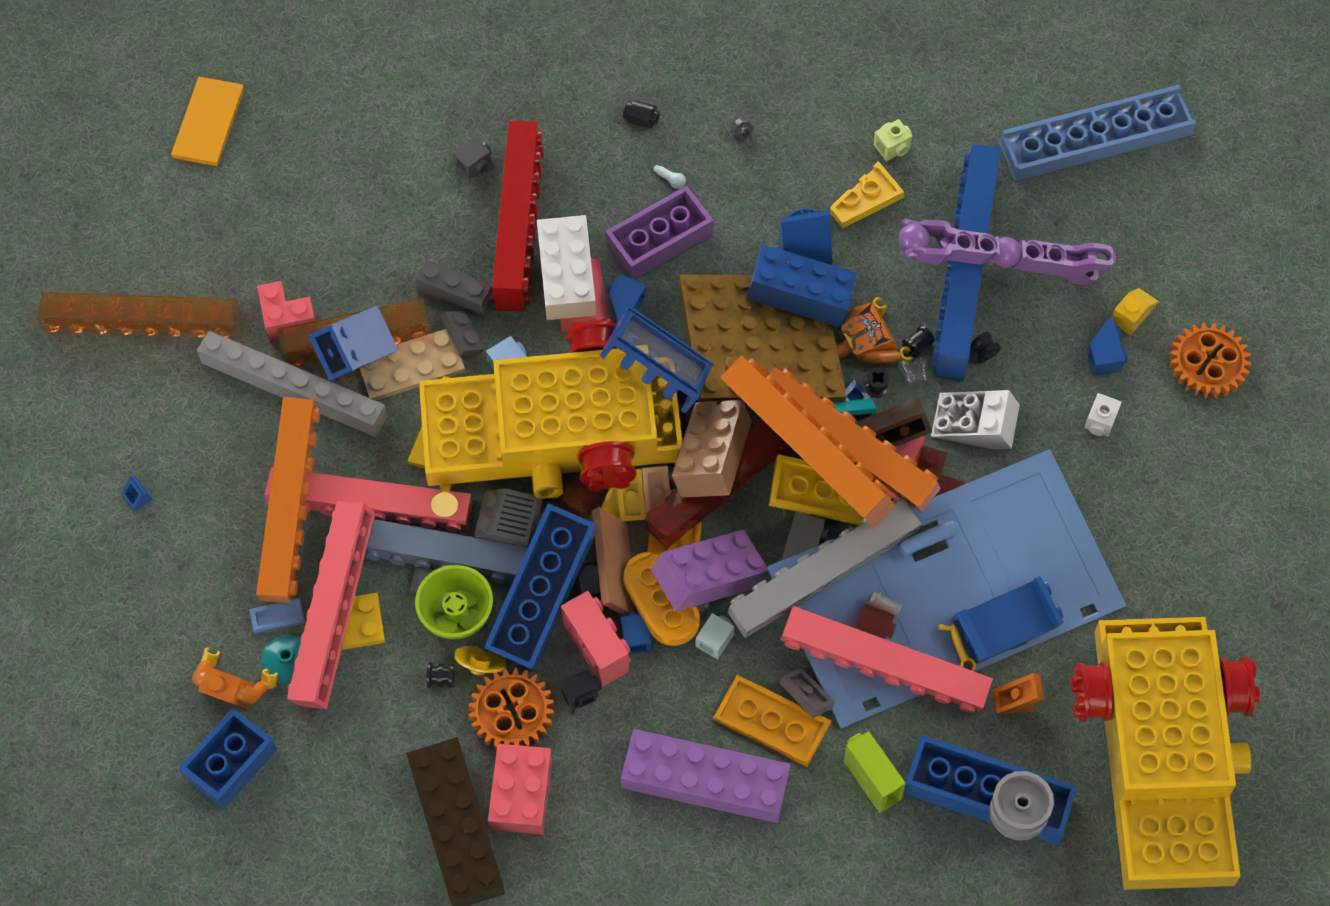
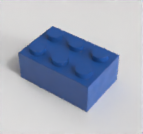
(228, 758)

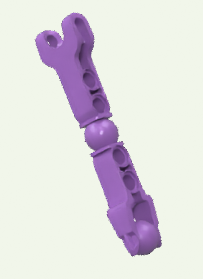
(1005, 252)

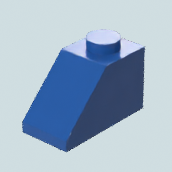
(625, 293)

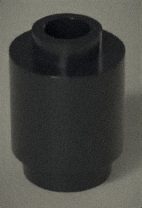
(641, 113)

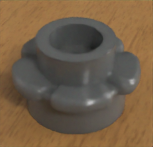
(742, 129)

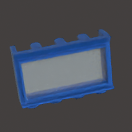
(661, 354)

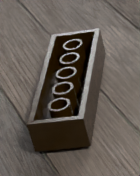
(455, 823)

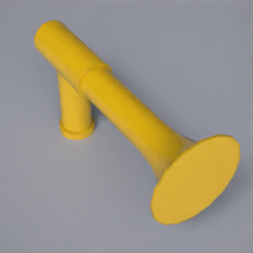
(444, 503)

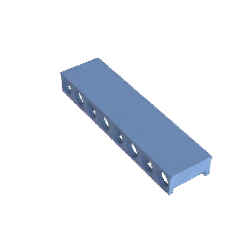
(1095, 135)

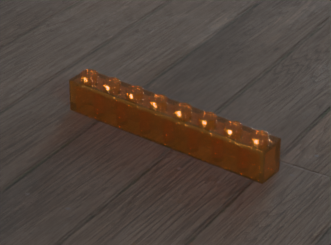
(138, 314)

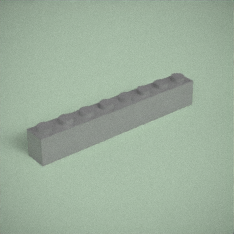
(292, 382)
(821, 569)

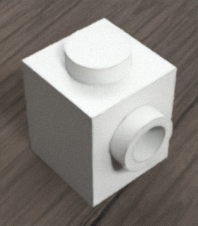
(1102, 415)

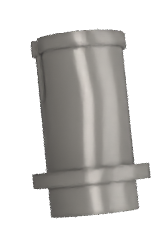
(884, 603)

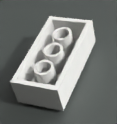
(566, 267)

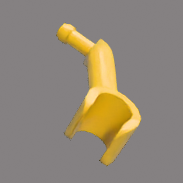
(958, 645)

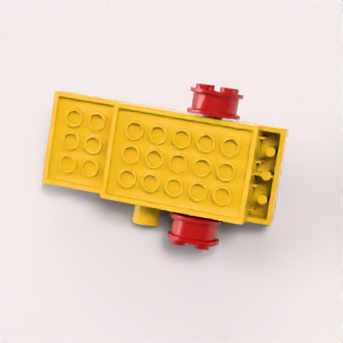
(550, 419)
(1169, 746)

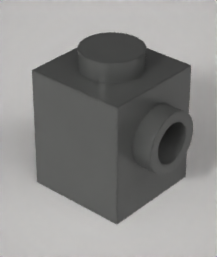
(473, 157)

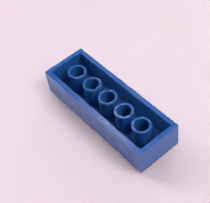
(541, 586)
(968, 781)

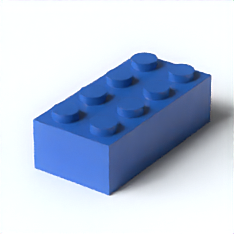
(801, 285)

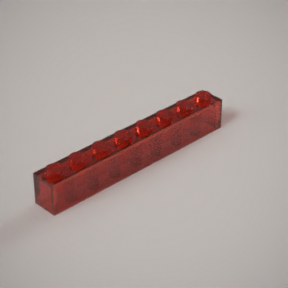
(681, 514)

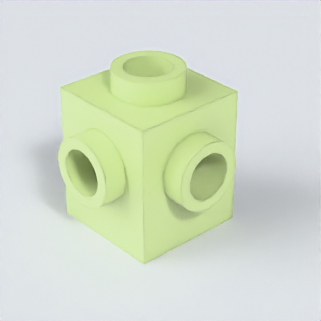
(893, 140)

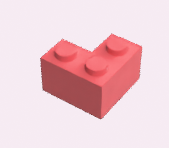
(282, 313)

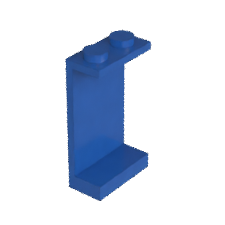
(1008, 620)

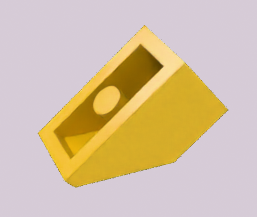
(1133, 310)

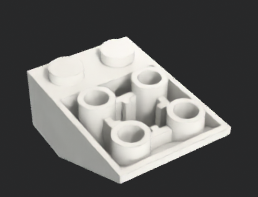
(977, 418)

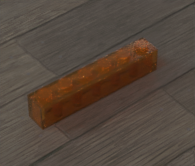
(403, 320)

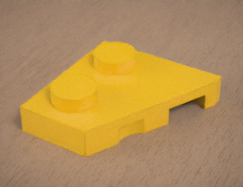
(365, 623)

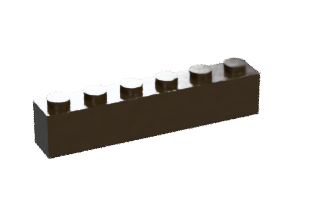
(893, 425)

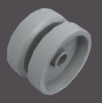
(1021, 805)

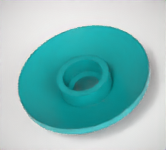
(272, 655)

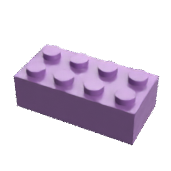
(659, 233)
(709, 570)

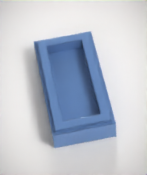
(277, 616)

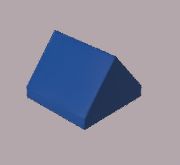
(135, 493)

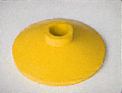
(479, 661)

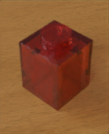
(578, 499)
(876, 622)

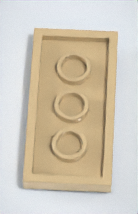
(416, 361)

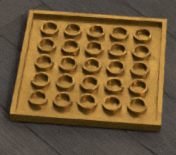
(728, 325)

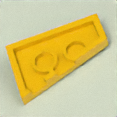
(867, 197)

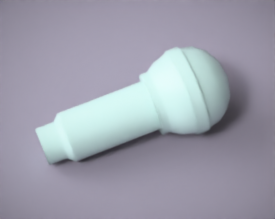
(676, 180)

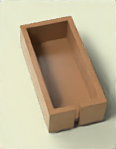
(712, 449)

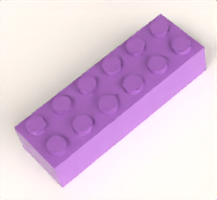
(705, 775)

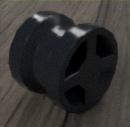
(985, 346)

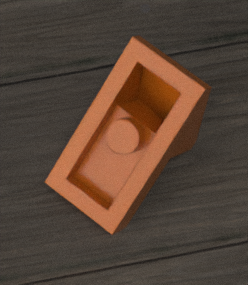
(1018, 695)

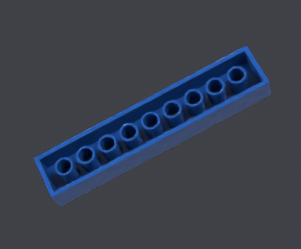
(963, 278)

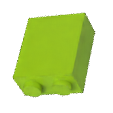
(874, 771)

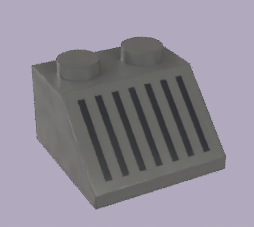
(508, 517)

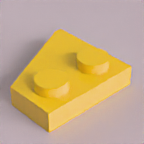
(627, 503)

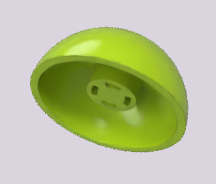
(451, 590)

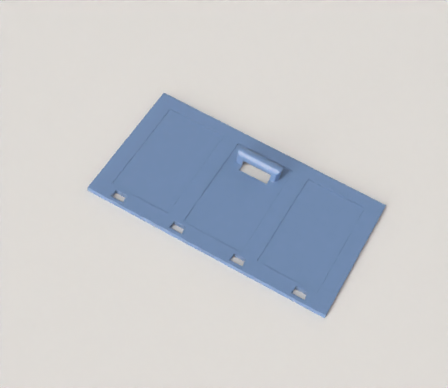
(997, 539)

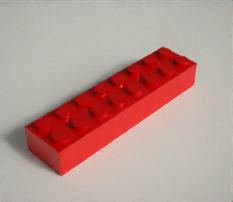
(518, 216)

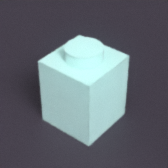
(715, 635)

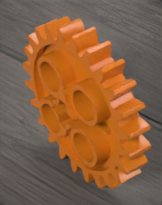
(1229, 373)
(534, 700)

